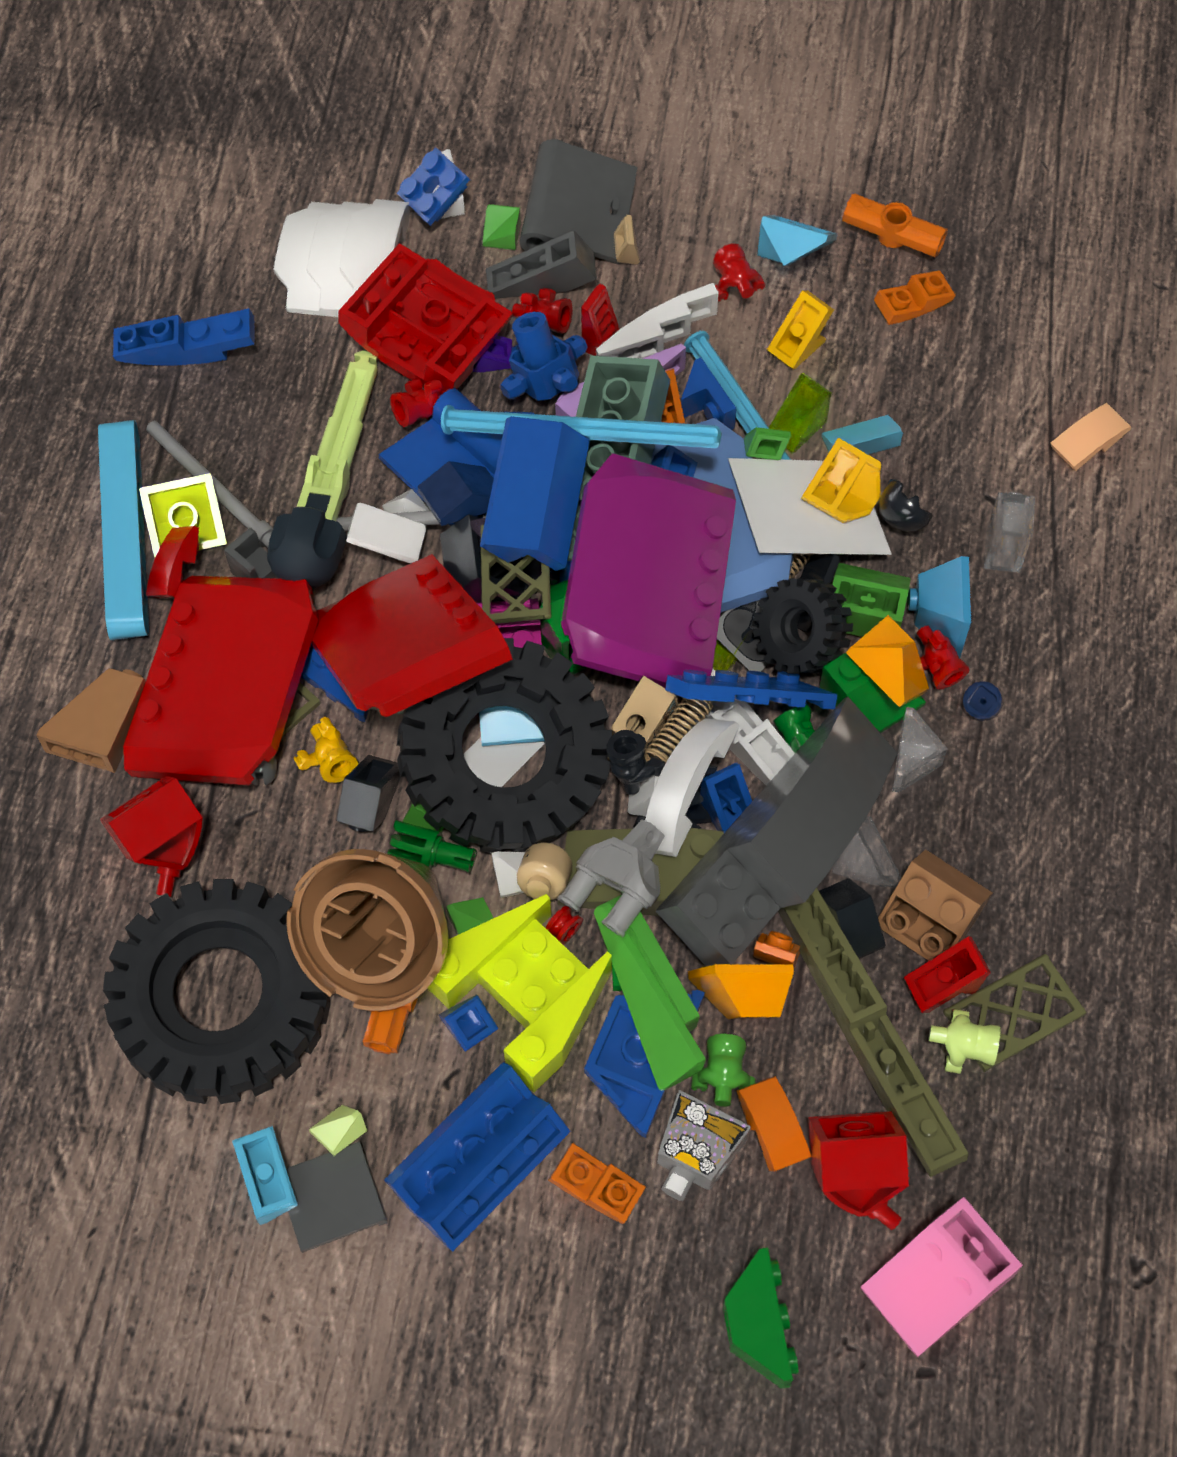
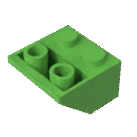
(871, 596)

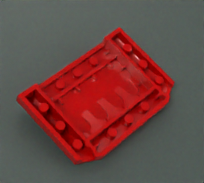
(407, 638)
(221, 679)

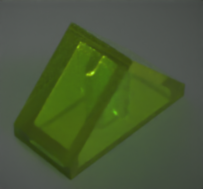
(803, 411)

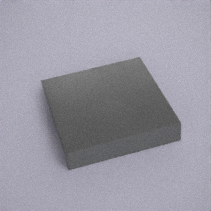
(333, 1197)

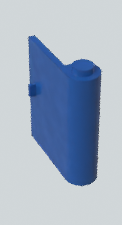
(429, 448)

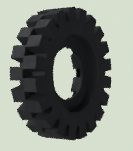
(521, 814)
(201, 1060)

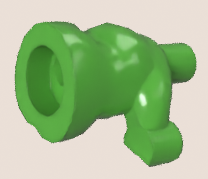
(723, 1068)

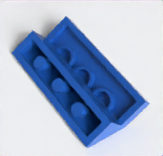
(535, 491)
(477, 1156)

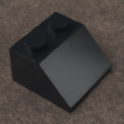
(463, 561)

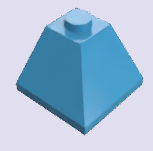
(944, 600)

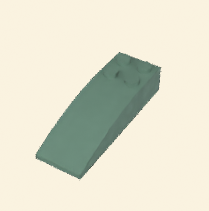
(621, 391)

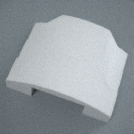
(334, 249)

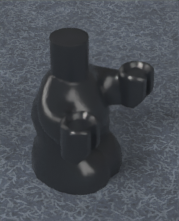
(627, 760)

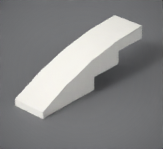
(661, 324)
(756, 741)

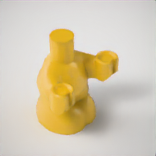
(329, 753)

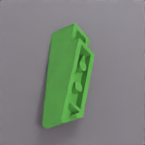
(655, 1000)

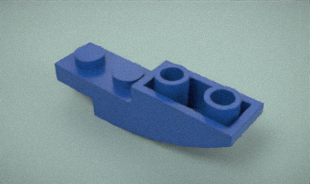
(174, 343)

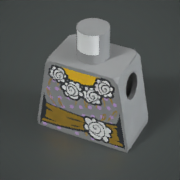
(698, 1145)

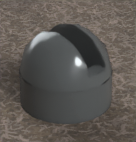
(265, 770)

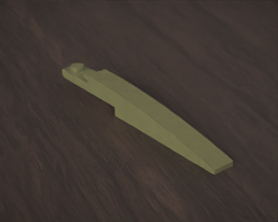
(872, 1035)

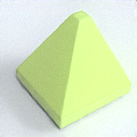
(339, 1129)

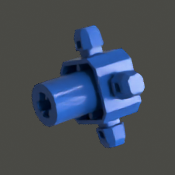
(540, 360)

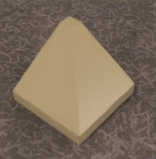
(625, 242)

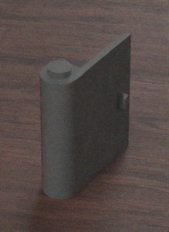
(575, 193)

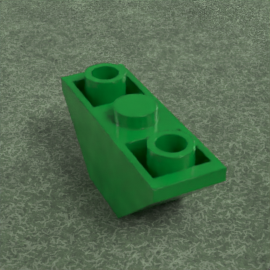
(758, 1321)

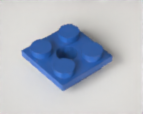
(419, 187)

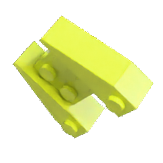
(531, 979)

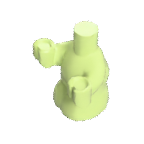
(966, 1041)

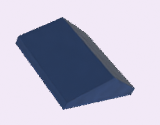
(457, 491)

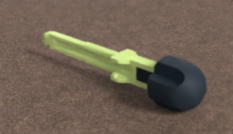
(311, 538)

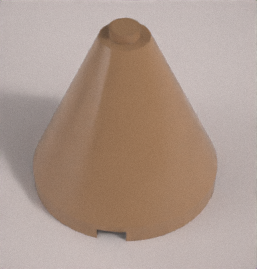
(369, 928)

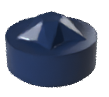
(983, 701)

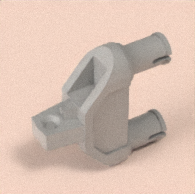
(623, 866)

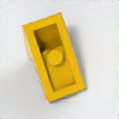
(801, 330)

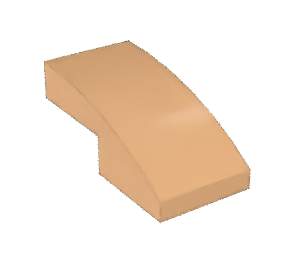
(1090, 435)

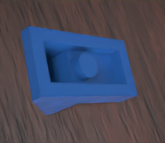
(706, 394)

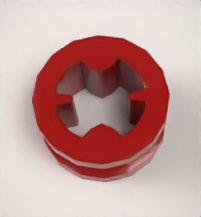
(564, 925)

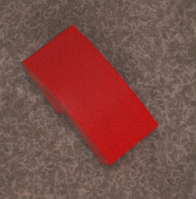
(166, 572)

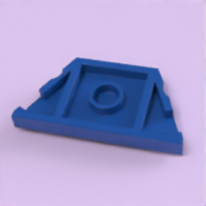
(622, 1069)

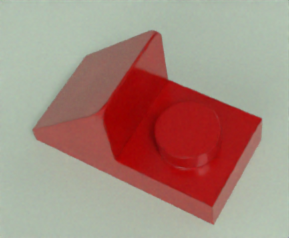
(947, 975)

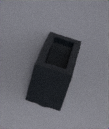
(368, 793)

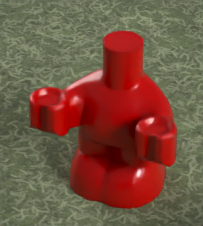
(736, 272)
(557, 312)
(416, 402)
(941, 658)

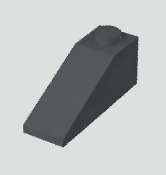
(554, 265)

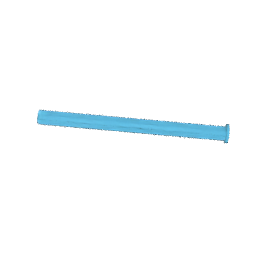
(747, 415)
(592, 428)

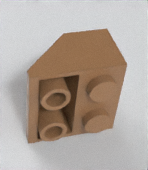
(932, 906)

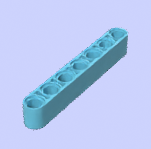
(123, 531)

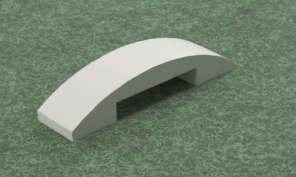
(682, 778)

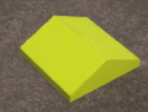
(181, 505)

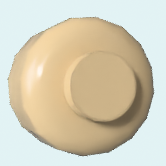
(544, 870)

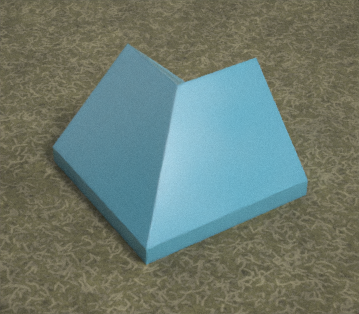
(790, 240)

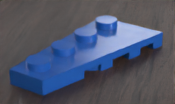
(754, 688)

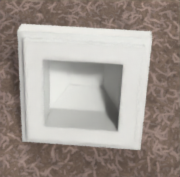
(405, 502)

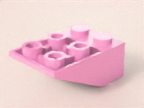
(941, 1277)

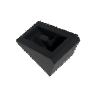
(855, 915)

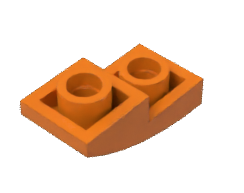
(920, 296)
(776, 949)
(775, 1123)
(597, 1184)

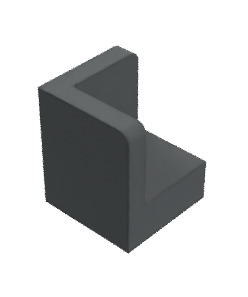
(247, 557)

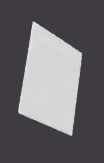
(789, 524)

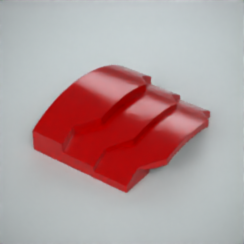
(423, 318)

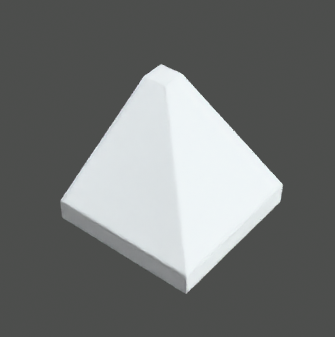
(506, 868)

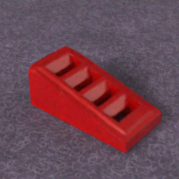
(598, 319)

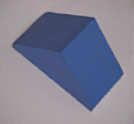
(725, 796)

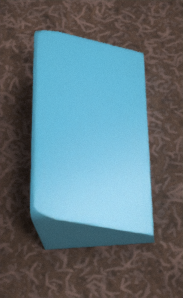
(868, 435)
(507, 726)
(265, 1174)

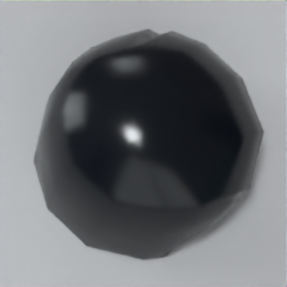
(901, 511)

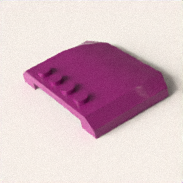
(647, 571)

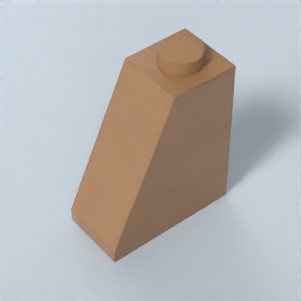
(95, 721)

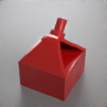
(157, 830)
(860, 1162)

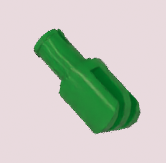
(429, 851)

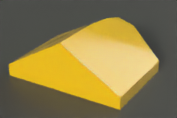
(845, 483)

